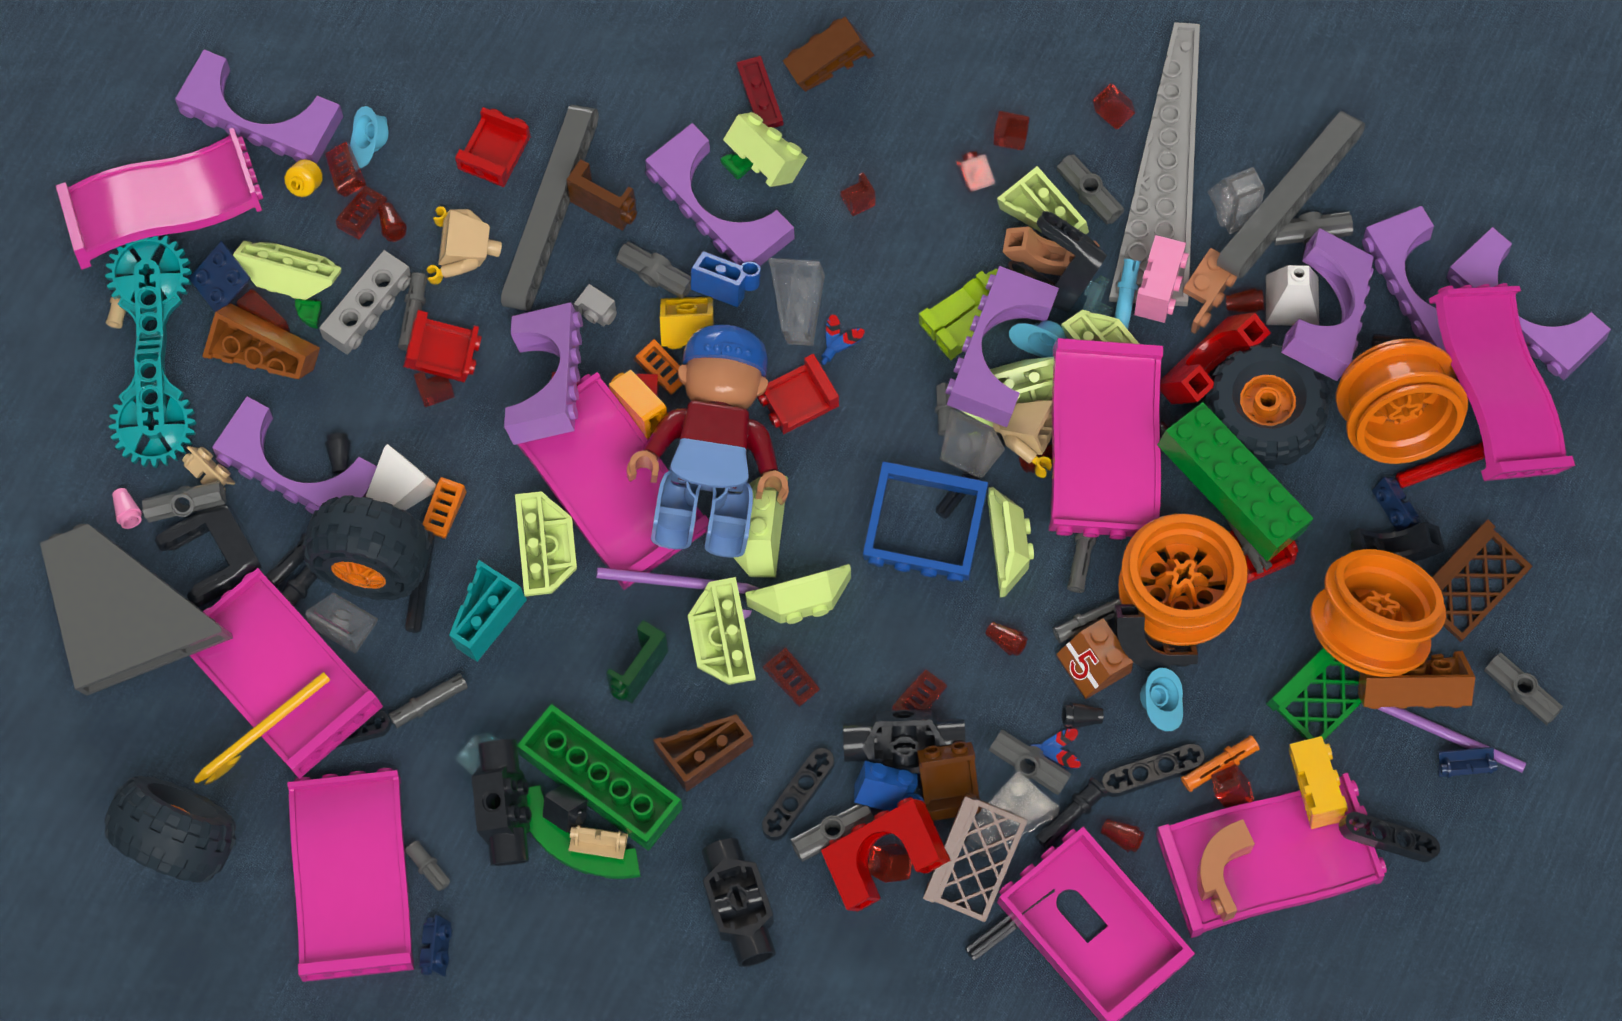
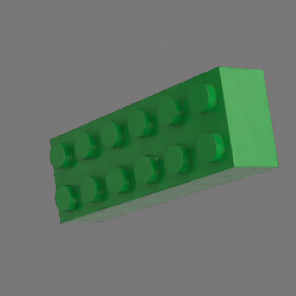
(1235, 481)
(601, 775)

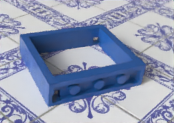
(936, 480)

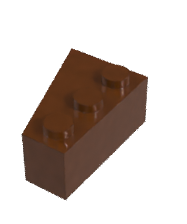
(827, 53)
(703, 750)

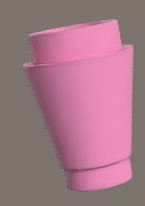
(126, 509)

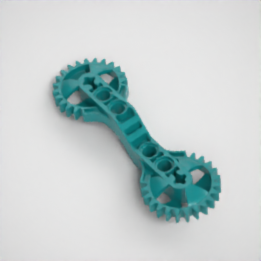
(150, 351)

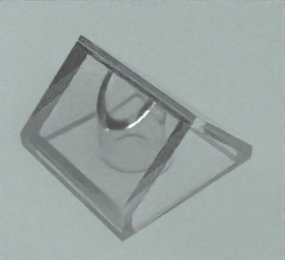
(970, 444)
(341, 621)

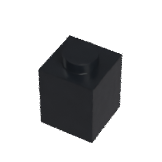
(565, 808)

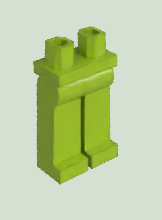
(952, 318)

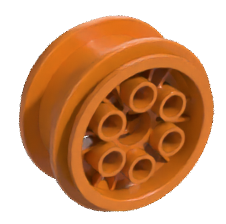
(1401, 401)
(1378, 613)
(1183, 618)

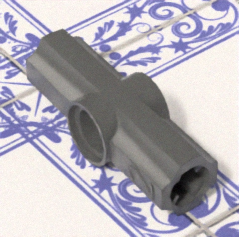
(1099, 200)
(1307, 224)
(654, 270)
(199, 496)
(1536, 701)
(1044, 771)
(814, 840)

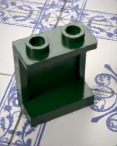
(642, 668)

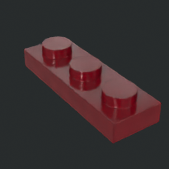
(759, 91)

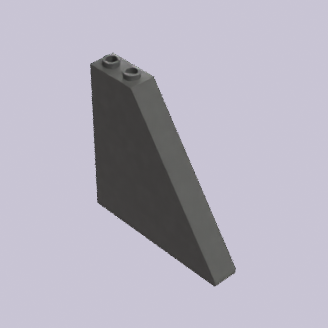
(118, 612)

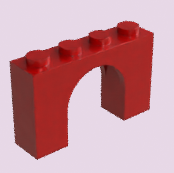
(1190, 379)
(849, 854)

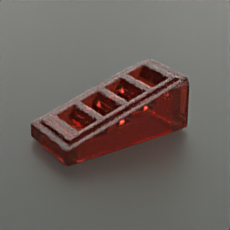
(356, 181)
(357, 230)
(256, 305)
(792, 663)
(912, 690)

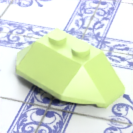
(286, 269)
(1097, 328)
(1029, 377)
(764, 534)
(1009, 540)
(545, 543)
(801, 596)
(721, 633)

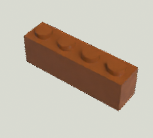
(251, 341)
(1432, 684)

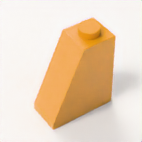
(638, 401)

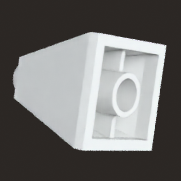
(1292, 295)
(399, 481)

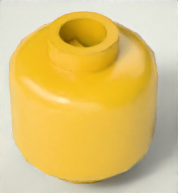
(303, 178)

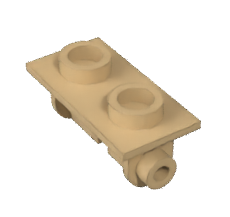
(201, 462)
(598, 842)

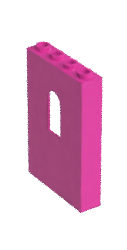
(1124, 959)

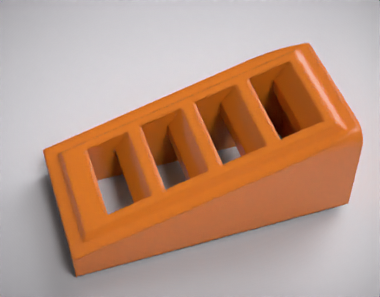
(655, 347)
(442, 486)

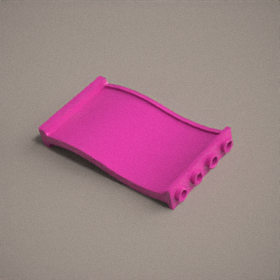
(159, 198)
(1501, 382)
(1105, 437)
(592, 484)
(271, 661)
(1285, 866)
(350, 875)

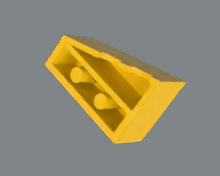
(1318, 782)

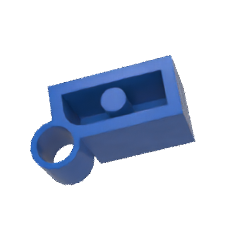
(724, 279)
(884, 786)

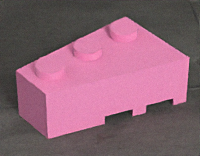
(1161, 279)

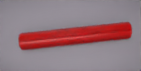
(1441, 465)

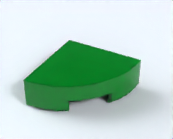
(736, 165)
(309, 311)

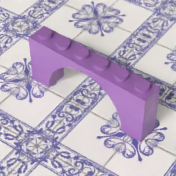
(298, 137)
(742, 241)
(1390, 245)
(1348, 272)
(1557, 347)
(976, 387)
(554, 407)
(243, 448)

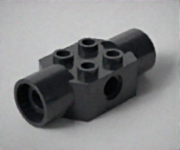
(896, 737)
(502, 802)
(738, 902)

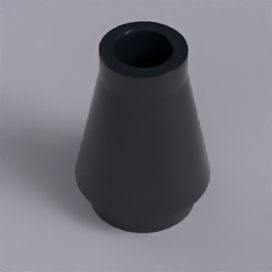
(338, 451)
(1080, 715)

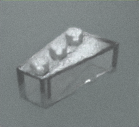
(1237, 198)
(798, 297)
(1019, 798)

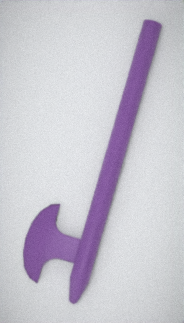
(667, 580)
(1451, 736)

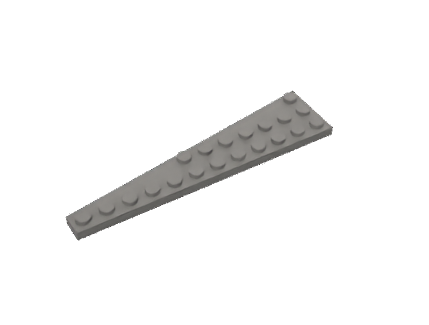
(1167, 167)

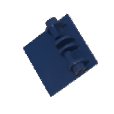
(219, 277)

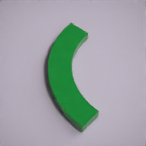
(557, 843)

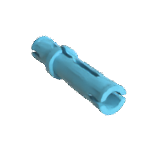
(1127, 290)

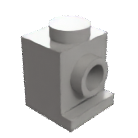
(596, 306)

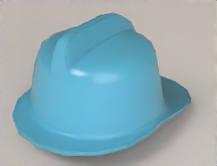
(368, 135)
(1036, 338)
(1163, 699)

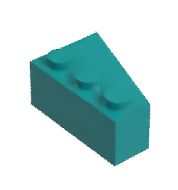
(486, 611)

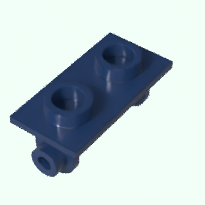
(1390, 497)
(1467, 761)
(437, 934)

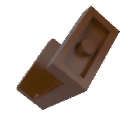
(599, 201)
(946, 777)

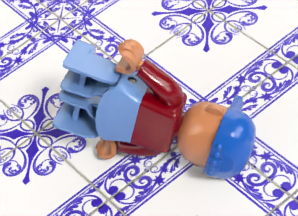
(722, 378)

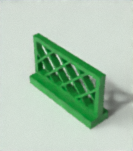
(1299, 683)

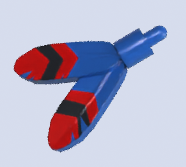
(837, 343)
(1053, 751)

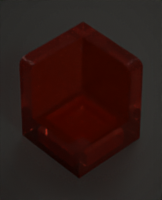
(1113, 106)
(1011, 130)
(859, 196)
(433, 389)
(1232, 787)
(890, 863)

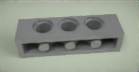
(384, 269)

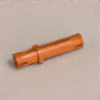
(1229, 757)

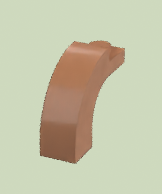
(1042, 255)
(1224, 846)

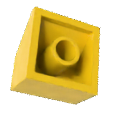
(683, 318)

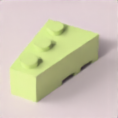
(765, 149)
(1035, 195)

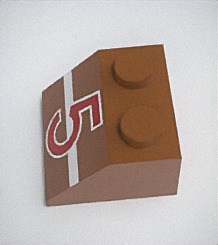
(1095, 659)

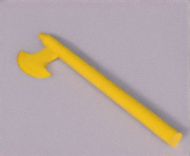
(222, 763)

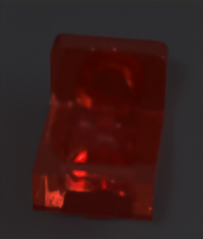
(976, 171)

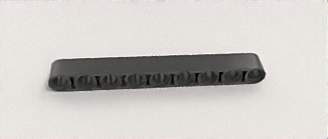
(1290, 194)
(548, 209)

